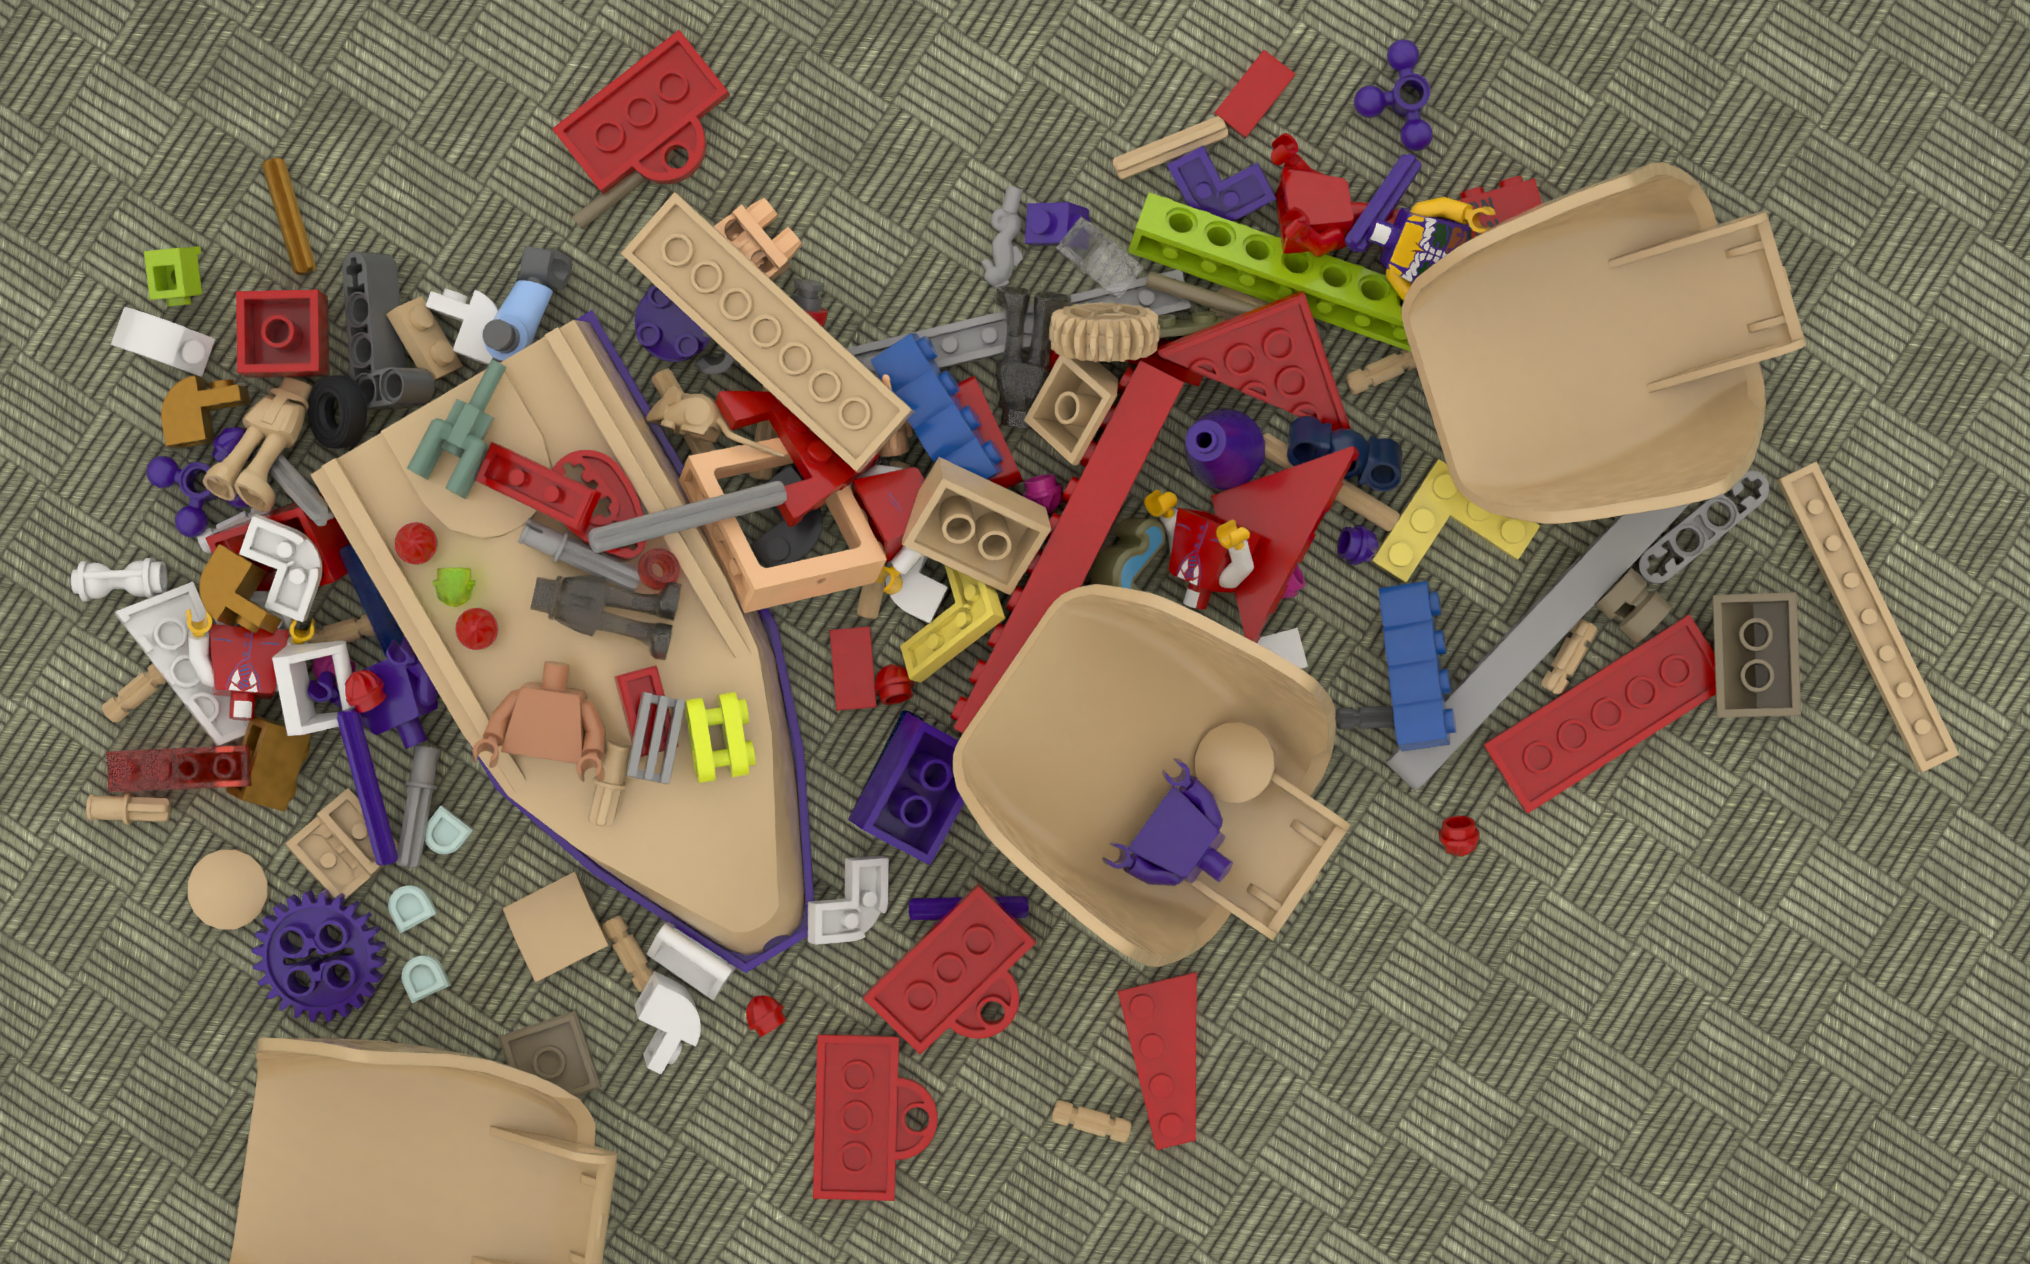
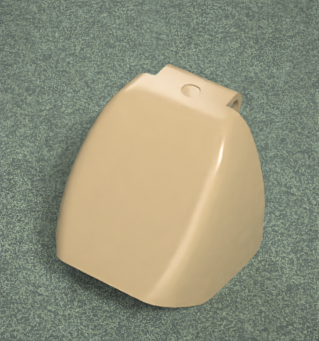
(1603, 350)
(1078, 752)
(416, 1160)

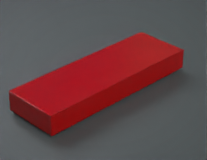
(538, 486)

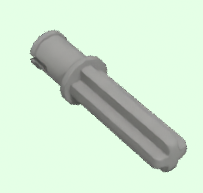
(579, 555)
(417, 806)

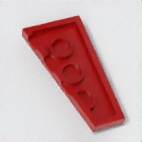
(1163, 1044)

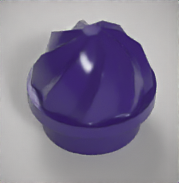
(226, 442)
(1357, 545)

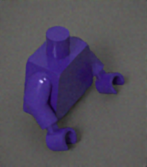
(407, 691)
(1178, 837)

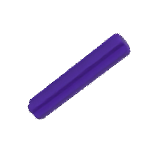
(1384, 200)
(938, 907)

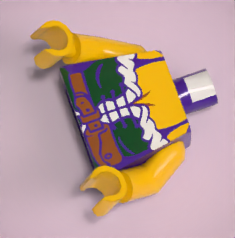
(1423, 237)

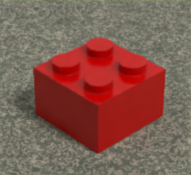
(282, 333)

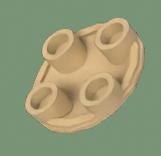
(1235, 762)
(228, 889)

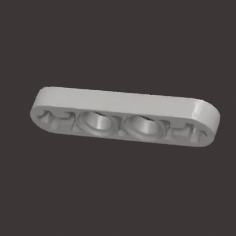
(1704, 530)

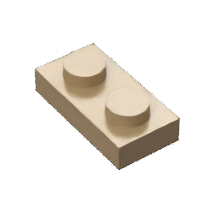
(424, 338)

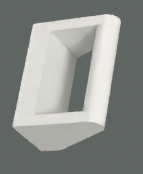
(294, 682)
(690, 960)

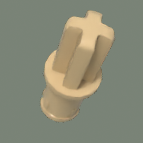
(609, 789)
(128, 808)

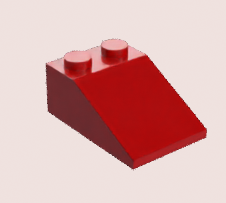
(327, 539)

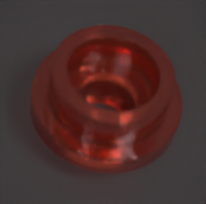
(668, 564)

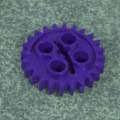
(311, 921)

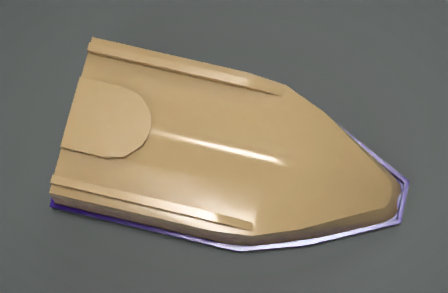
(709, 857)

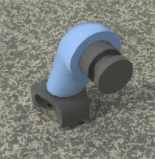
(526, 303)

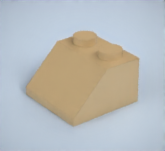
(1072, 405)

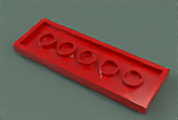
(1605, 714)

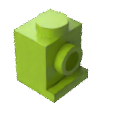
(173, 274)

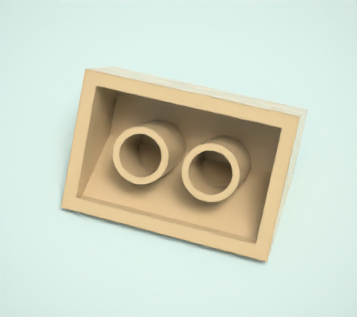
(975, 526)

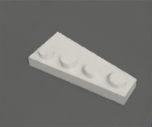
(163, 635)

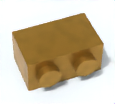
(274, 764)

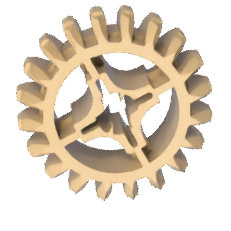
(1104, 332)

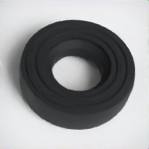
(322, 412)

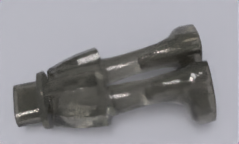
(1017, 376)
(581, 605)

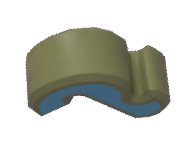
(1123, 563)

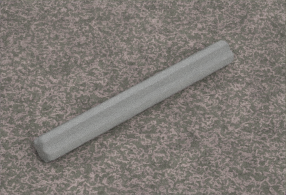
(687, 516)

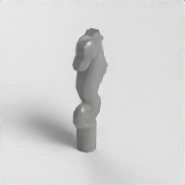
(1004, 253)

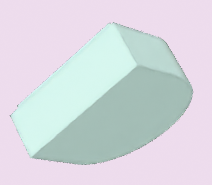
(446, 832)
(410, 907)
(423, 977)

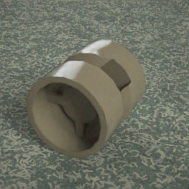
(1633, 605)

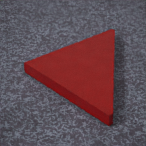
(1269, 356)
(1285, 514)

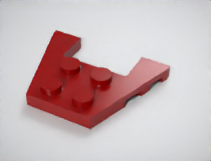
(819, 465)

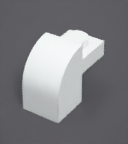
(474, 318)
(163, 341)
(919, 594)
(674, 1013)

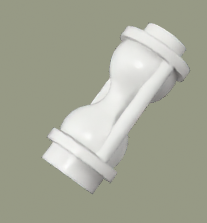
(138, 578)

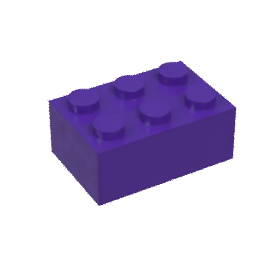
(912, 791)

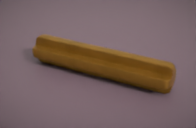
(288, 216)

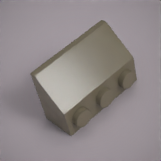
(1756, 655)

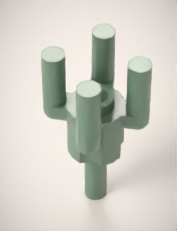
(460, 435)

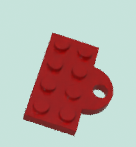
(645, 118)
(954, 974)
(863, 1117)

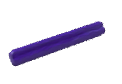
(367, 786)

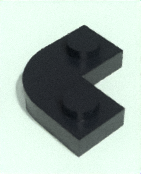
(786, 543)

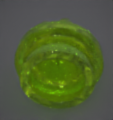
(454, 585)

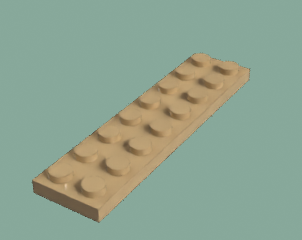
(767, 332)

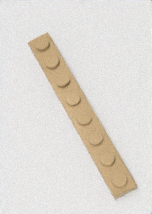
(1867, 617)

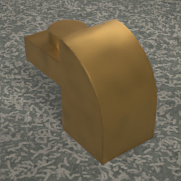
(188, 406)
(227, 589)

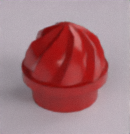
(416, 543)
(476, 628)
(893, 685)
(364, 690)
(1459, 835)
(764, 1014)

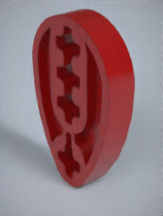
(613, 486)

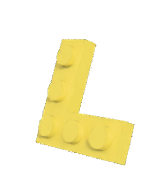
(1427, 514)
(972, 615)

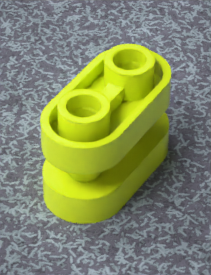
(737, 753)

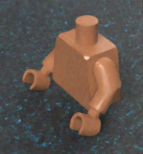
(547, 724)

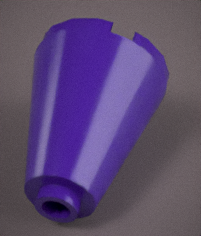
(1224, 449)

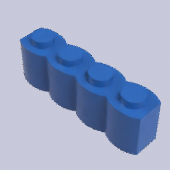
(939, 417)
(1415, 667)

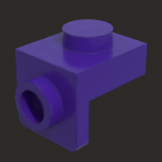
(1051, 222)

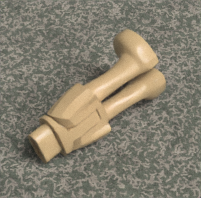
(275, 423)

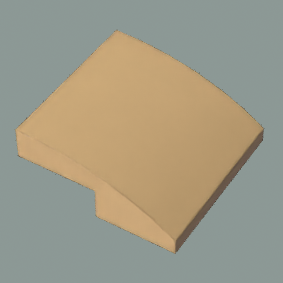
(337, 847)
(555, 926)

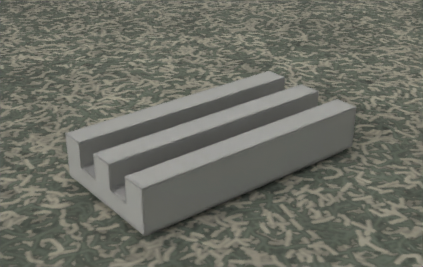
(671, 743)

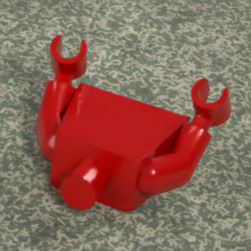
(1311, 206)

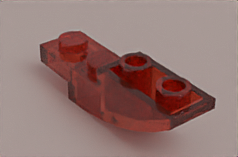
(179, 768)

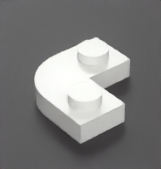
(296, 564)
(864, 900)

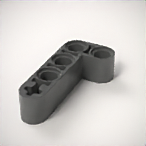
(373, 344)

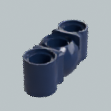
(1378, 459)

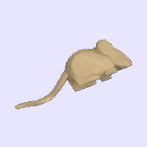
(697, 416)

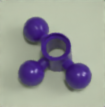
(1371, 100)
(191, 519)

